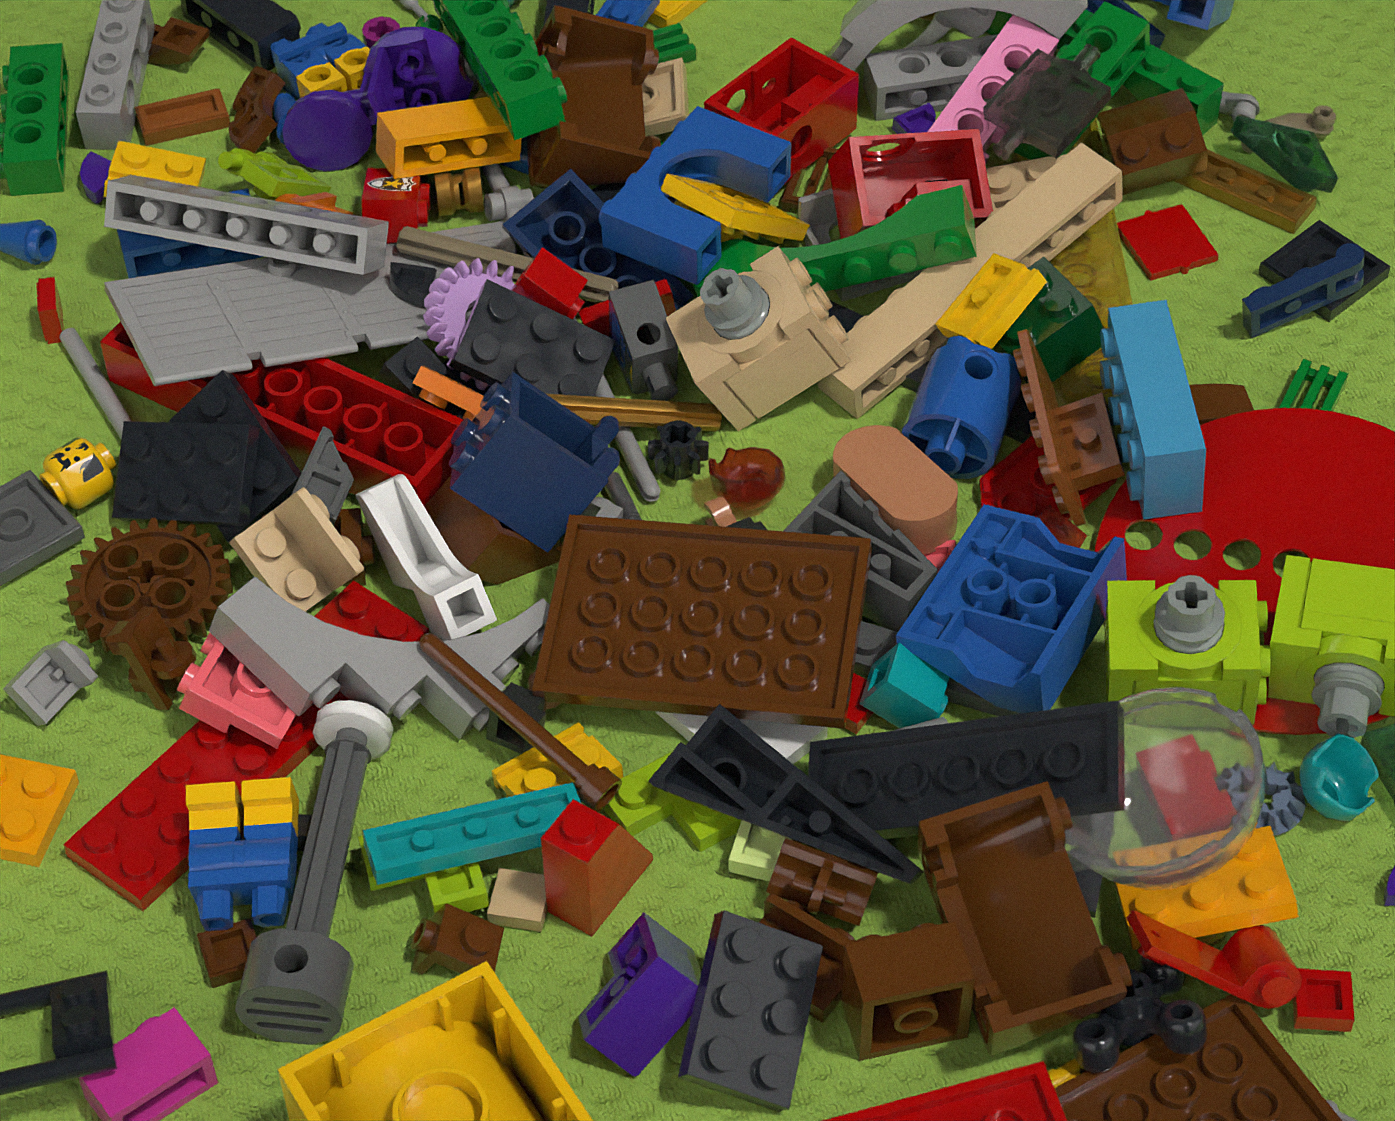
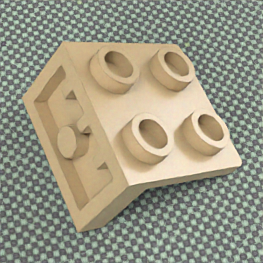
(298, 551)

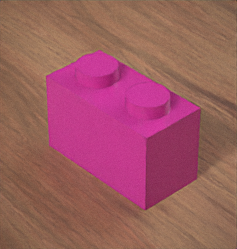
(155, 1072)

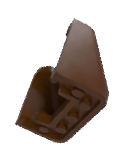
(603, 78)
(1019, 915)

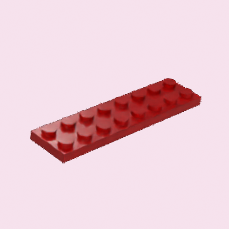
(143, 833)

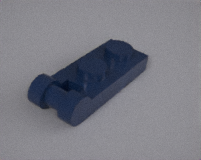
(1304, 291)

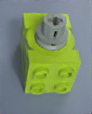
(1187, 639)
(1335, 642)

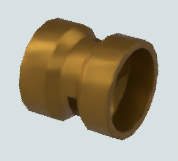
(448, 191)

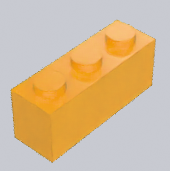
(443, 138)

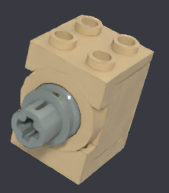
(758, 337)

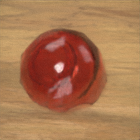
(747, 477)

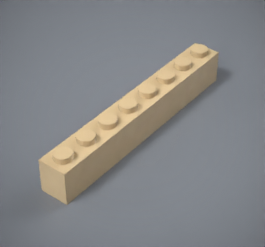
(1031, 225)

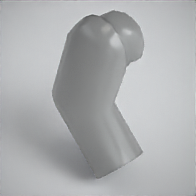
(1239, 104)

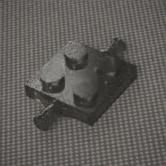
(1047, 102)

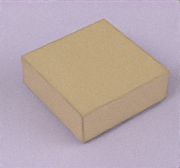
(518, 900)

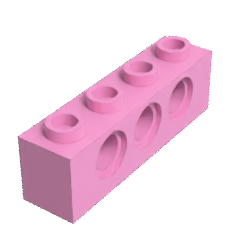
(1009, 49)

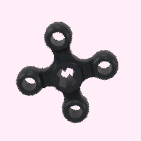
(1139, 1017)

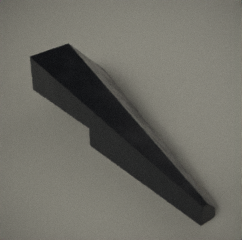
(750, 780)

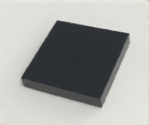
(1312, 248)

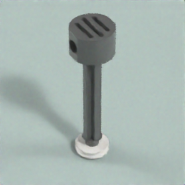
(298, 975)

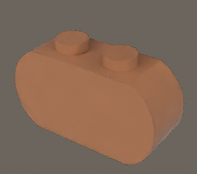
(901, 482)

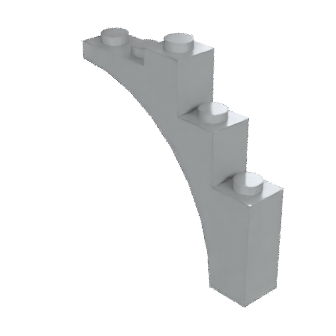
(313, 660)

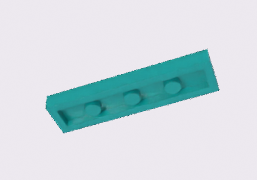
(464, 834)

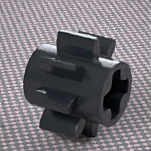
(678, 450)

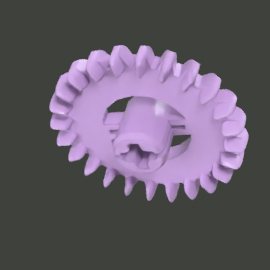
(449, 300)

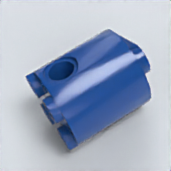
(963, 407)

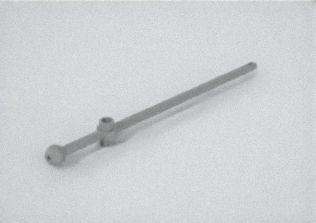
(501, 206)

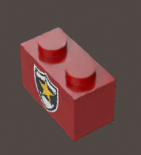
(395, 200)

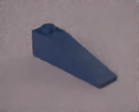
(568, 226)

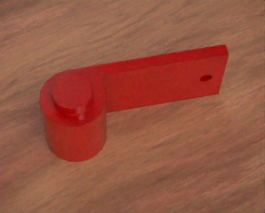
(1248, 966)

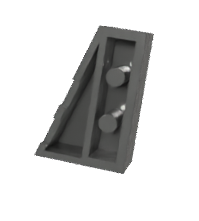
(896, 569)

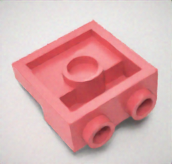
(229, 694)

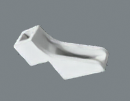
(422, 561)

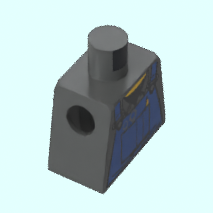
(648, 355)

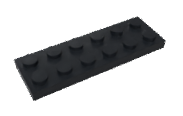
(939, 768)

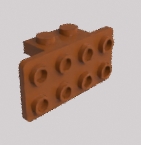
(1075, 437)

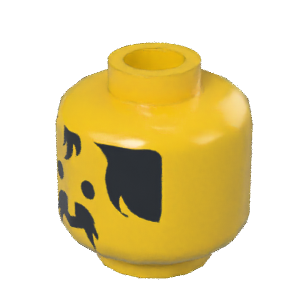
(78, 472)

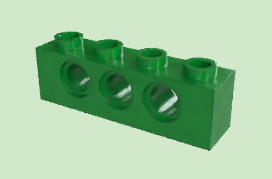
(1123, 44)
(34, 119)

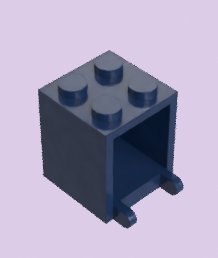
(531, 460)

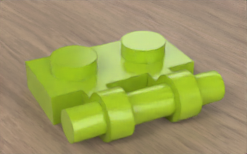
(271, 174)

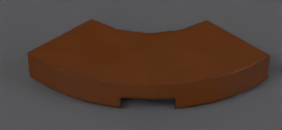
(254, 109)

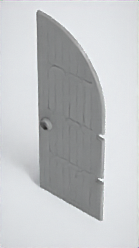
(271, 311)

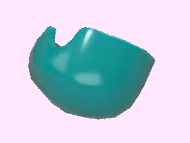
(1338, 778)

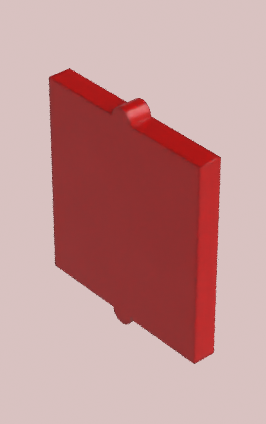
(1166, 242)

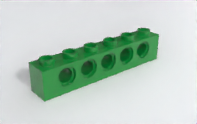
(505, 63)

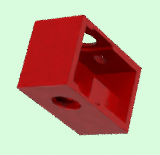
(804, 102)
(879, 183)

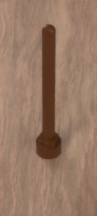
(594, 784)

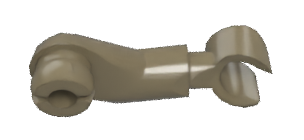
(1319, 122)

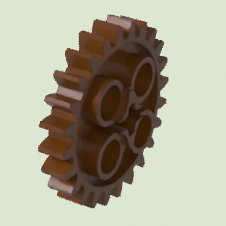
(149, 568)

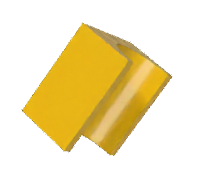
(435, 1058)

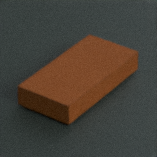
(182, 116)

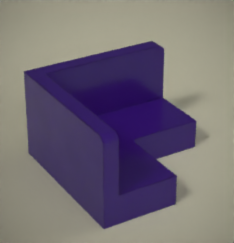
(645, 998)

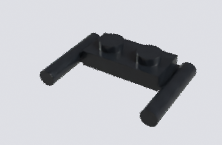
(80, 1030)

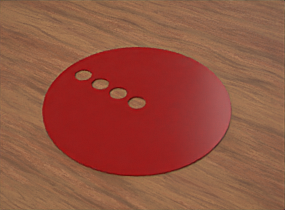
(1285, 485)

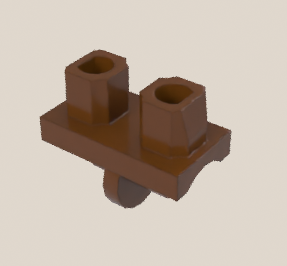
(153, 655)
(822, 882)

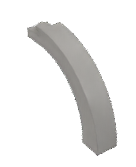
(875, 19)

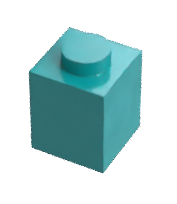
(905, 688)

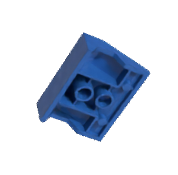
(1013, 609)

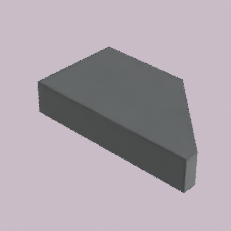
(326, 475)

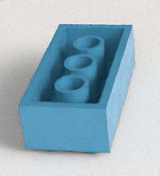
(1153, 409)

